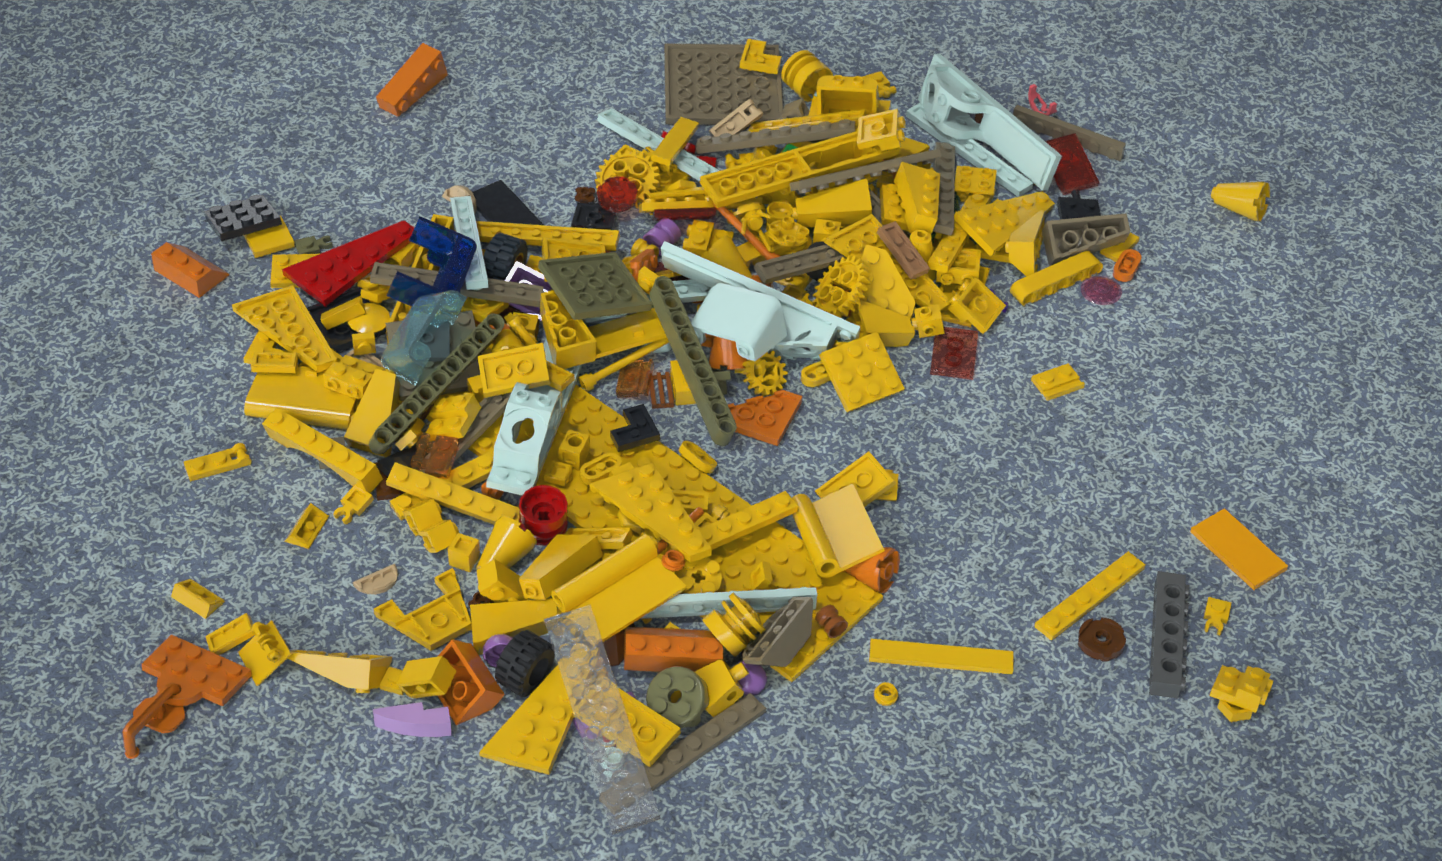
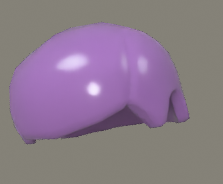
(494, 647)
(754, 681)

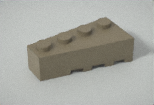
(1075, 235)

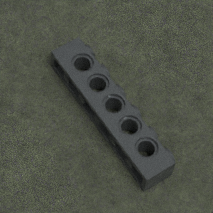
(1167, 635)

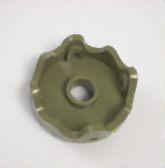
(693, 700)

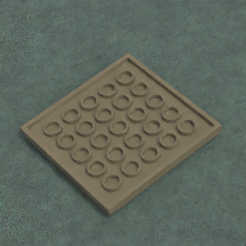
(708, 83)

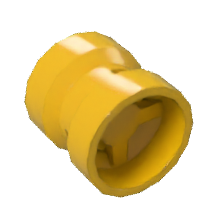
(641, 245)

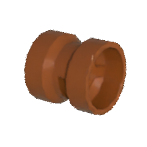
(829, 619)

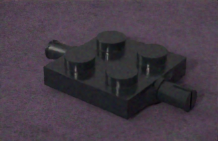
(1077, 207)
(593, 217)

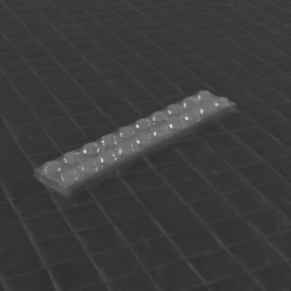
(602, 720)

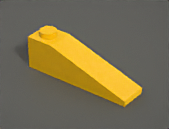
(1026, 244)
(357, 672)

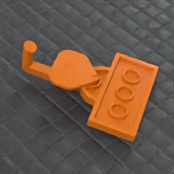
(184, 677)

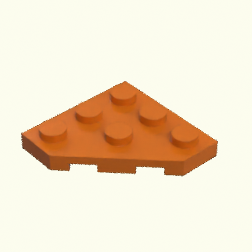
(767, 416)

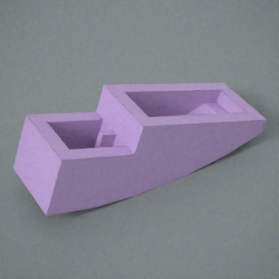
(413, 720)

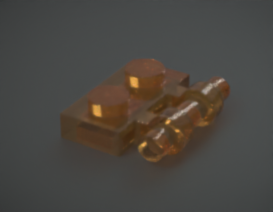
(441, 458)

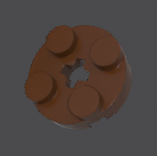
(1097, 649)

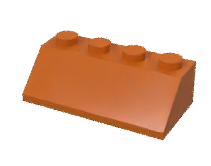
(665, 648)

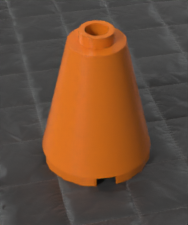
(725, 353)
(877, 570)

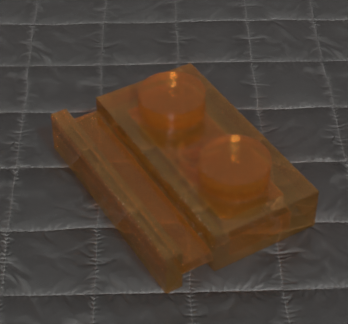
(635, 379)

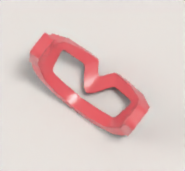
(1032, 94)

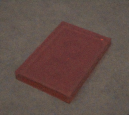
(1074, 167)
(684, 213)
(954, 353)

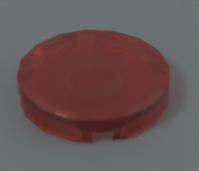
(617, 194)

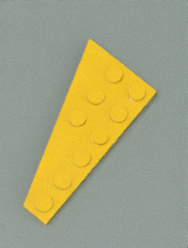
(995, 222)
(652, 505)

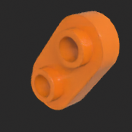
(1125, 269)

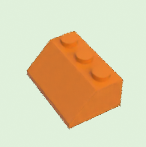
(187, 268)
(472, 687)

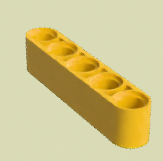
(1055, 277)

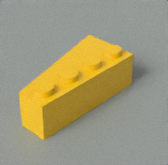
(919, 196)
(567, 338)

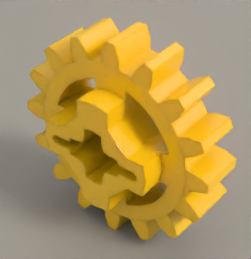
(763, 373)

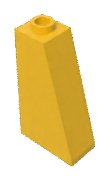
(841, 204)
(374, 408)
(559, 563)
(509, 619)

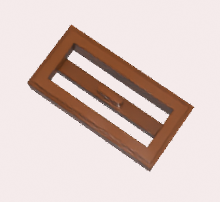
(659, 378)

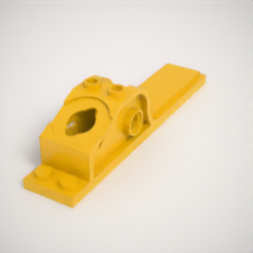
(779, 170)

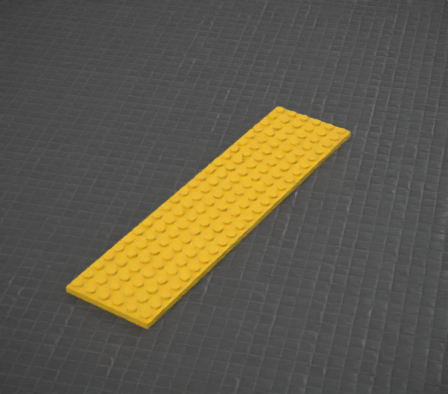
(736, 559)

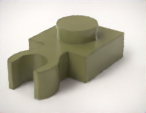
(310, 245)

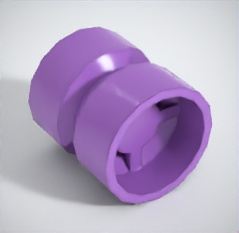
(663, 231)

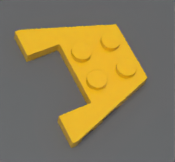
(434, 622)

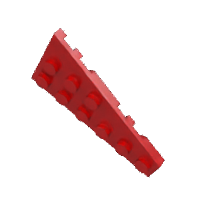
(340, 268)

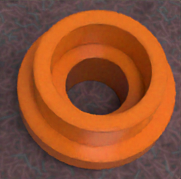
(673, 560)

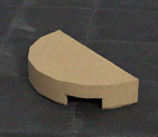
(459, 191)
(378, 581)

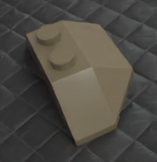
(784, 635)

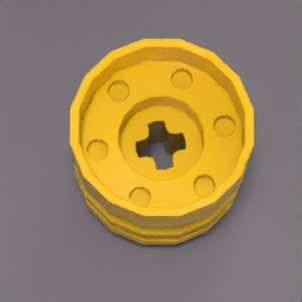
(802, 73)
(734, 624)

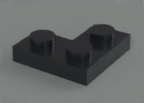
(639, 431)

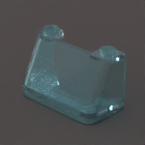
(405, 352)

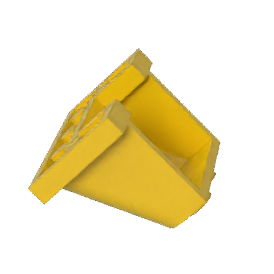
(847, 94)

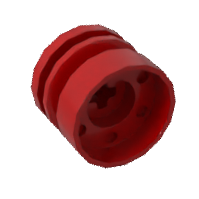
(543, 513)

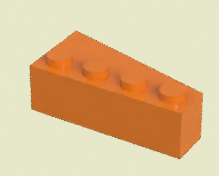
(413, 80)

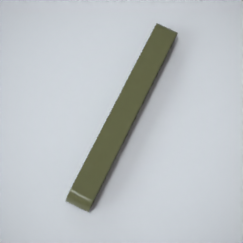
(692, 361)
(431, 389)

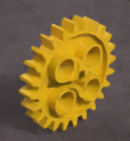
(632, 164)
(849, 275)

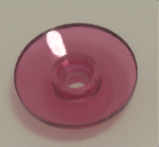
(1101, 290)

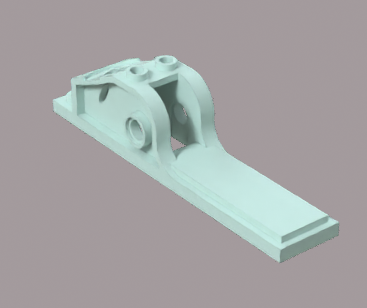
(952, 95)
(804, 323)
(519, 465)

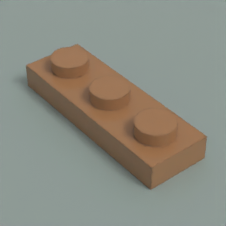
(903, 250)

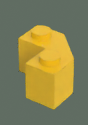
(426, 521)

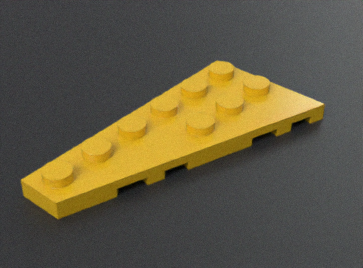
(864, 232)
(289, 324)
(535, 730)

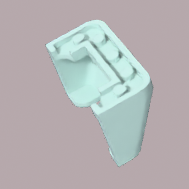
(741, 316)

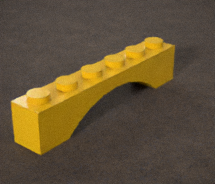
(345, 462)

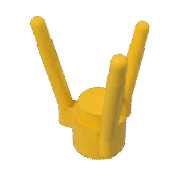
(754, 221)

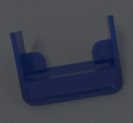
(447, 250)

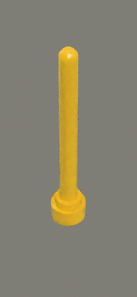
(588, 381)

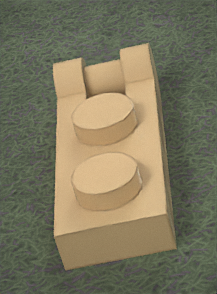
(737, 120)

